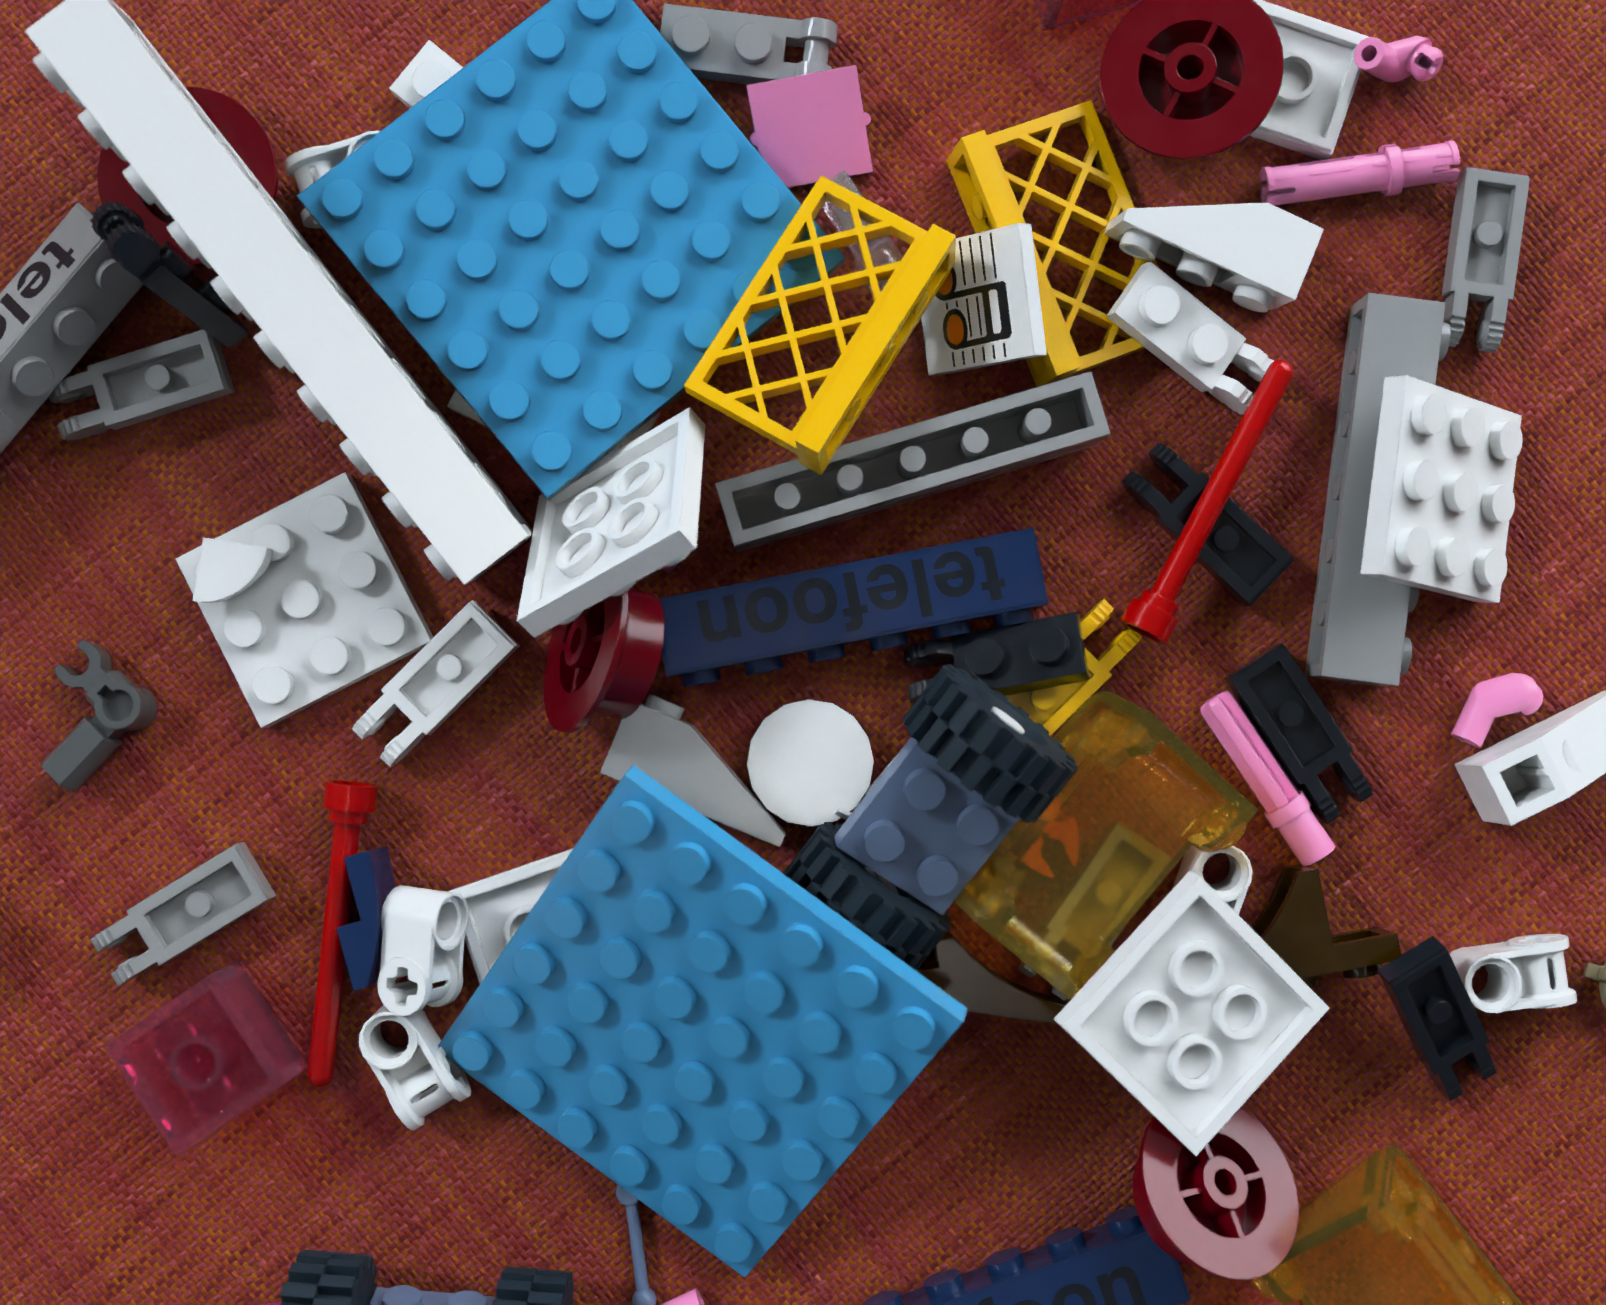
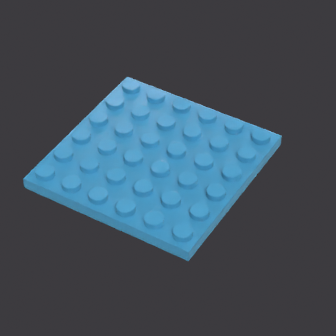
(564, 230)
(697, 1023)

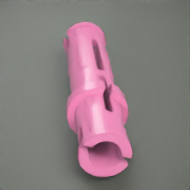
(1381, 171)

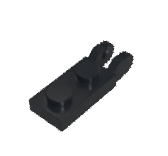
(165, 272)
(1236, 550)
(1010, 656)
(1297, 727)
(1437, 1014)

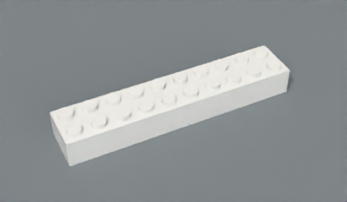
(279, 283)

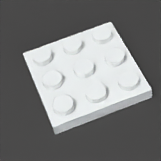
(1441, 491)
(615, 524)
(320, 611)
(1192, 1012)

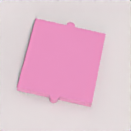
(811, 125)

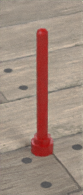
(1155, 609)
(348, 808)

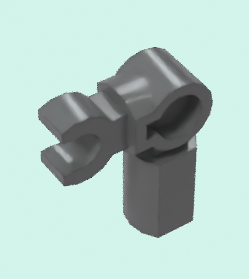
(118, 709)

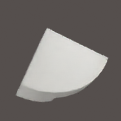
(228, 569)

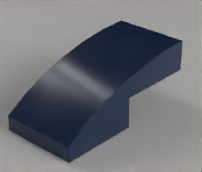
(362, 940)

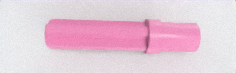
(1284, 804)

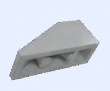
(688, 767)

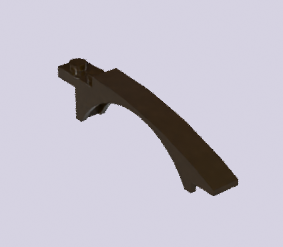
(1290, 923)

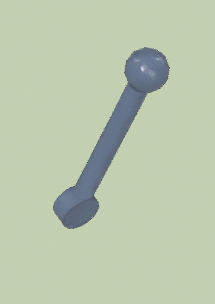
(643, 1294)

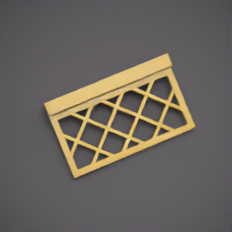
(992, 204)
(871, 349)

